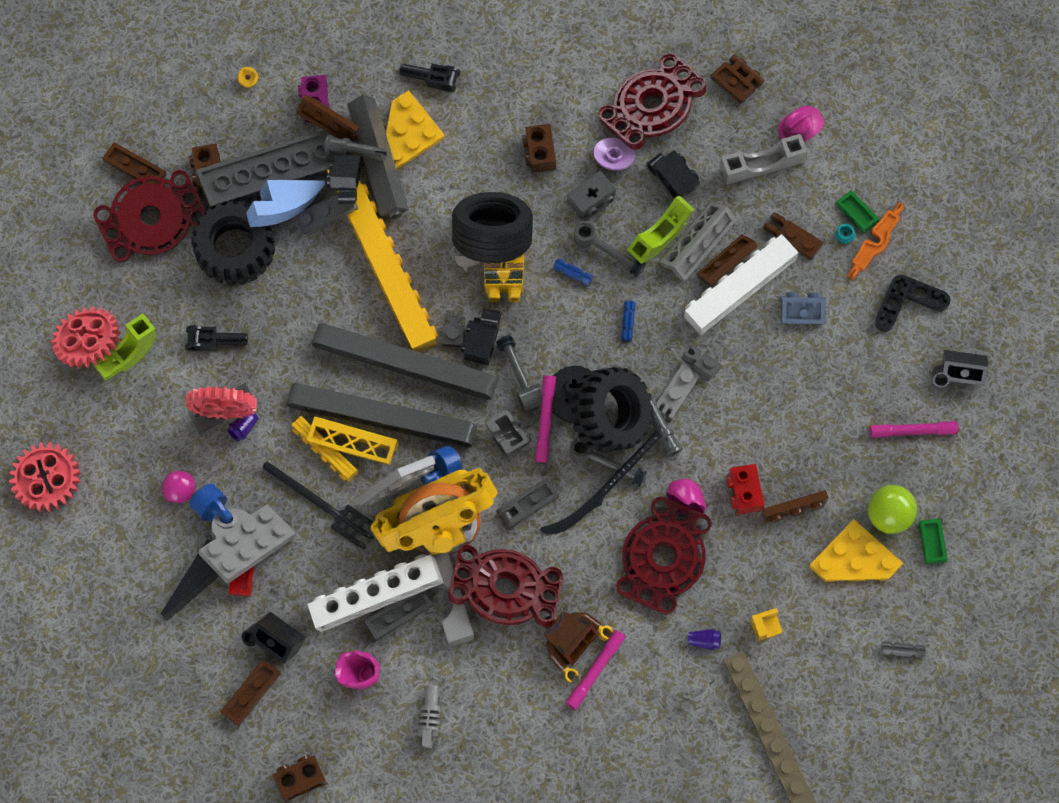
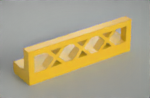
(356, 435)

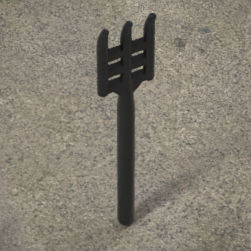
(339, 515)

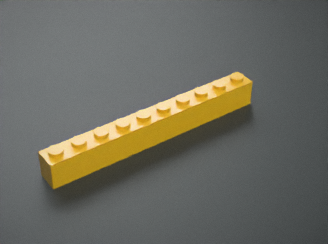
(389, 273)

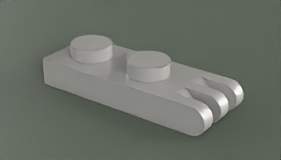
(677, 391)

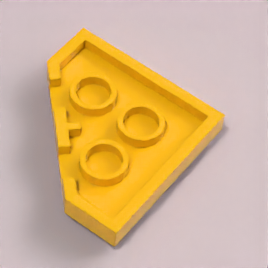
(410, 130)
(855, 557)

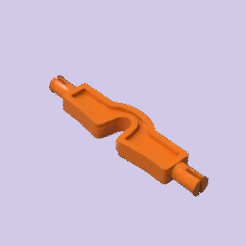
(882, 233)

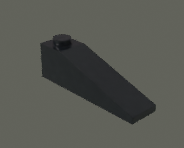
(194, 582)

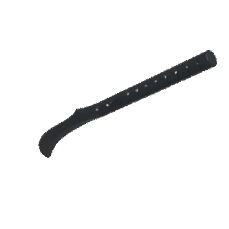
(597, 498)

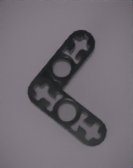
(908, 292)

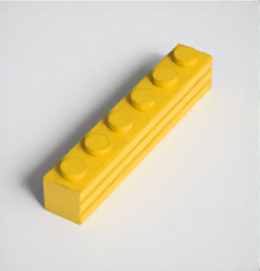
(333, 457)

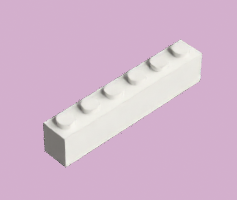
(741, 284)

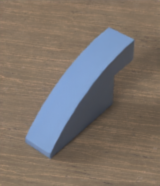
(282, 201)

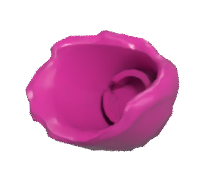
(686, 493)
(357, 670)

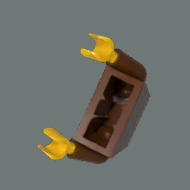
(570, 637)

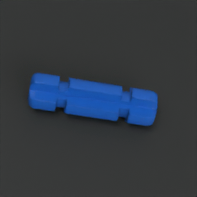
(573, 272)
(628, 321)

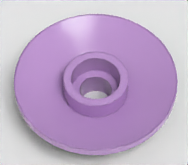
(613, 154)

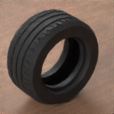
(492, 227)

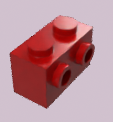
(746, 489)

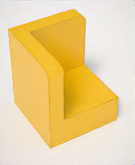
(766, 624)

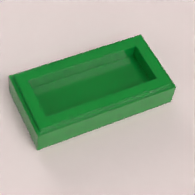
(857, 211)
(932, 541)

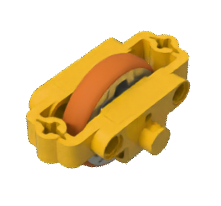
(436, 515)

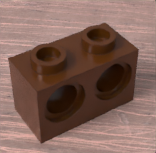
(541, 148)
(199, 152)
(301, 783)

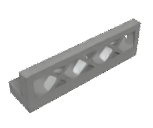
(700, 241)

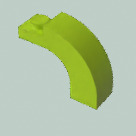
(663, 232)
(133, 347)

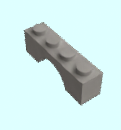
(744, 166)
(457, 624)

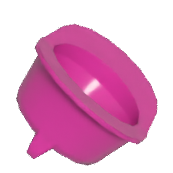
(802, 121)

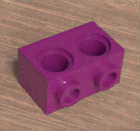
(318, 82)

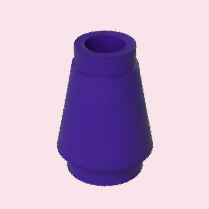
(241, 427)
(706, 639)

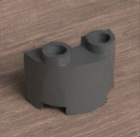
(507, 432)

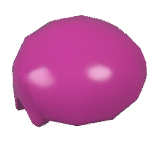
(178, 487)

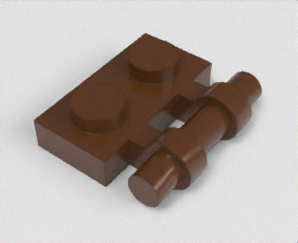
(733, 82)

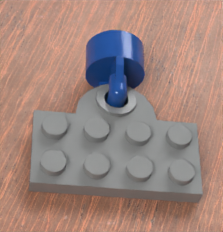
(437, 463)
(237, 537)

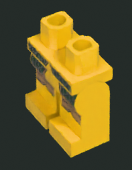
(504, 280)

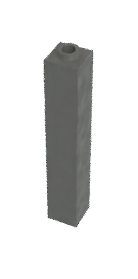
(382, 175)

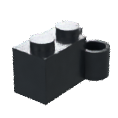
(674, 173)
(345, 177)
(481, 337)
(961, 368)
(274, 637)

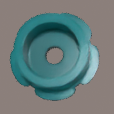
(845, 228)

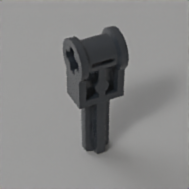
(436, 77)
(207, 338)

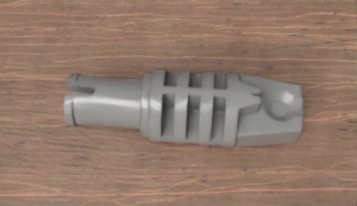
(429, 717)

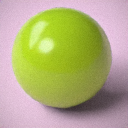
(892, 509)

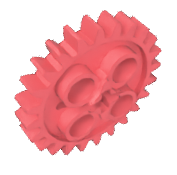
(85, 337)
(221, 402)
(63, 469)

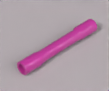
(938, 428)
(543, 444)
(581, 690)

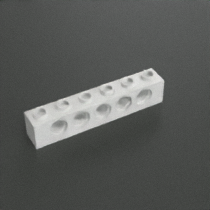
(428, 578)

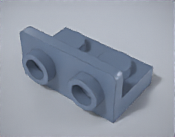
(803, 309)

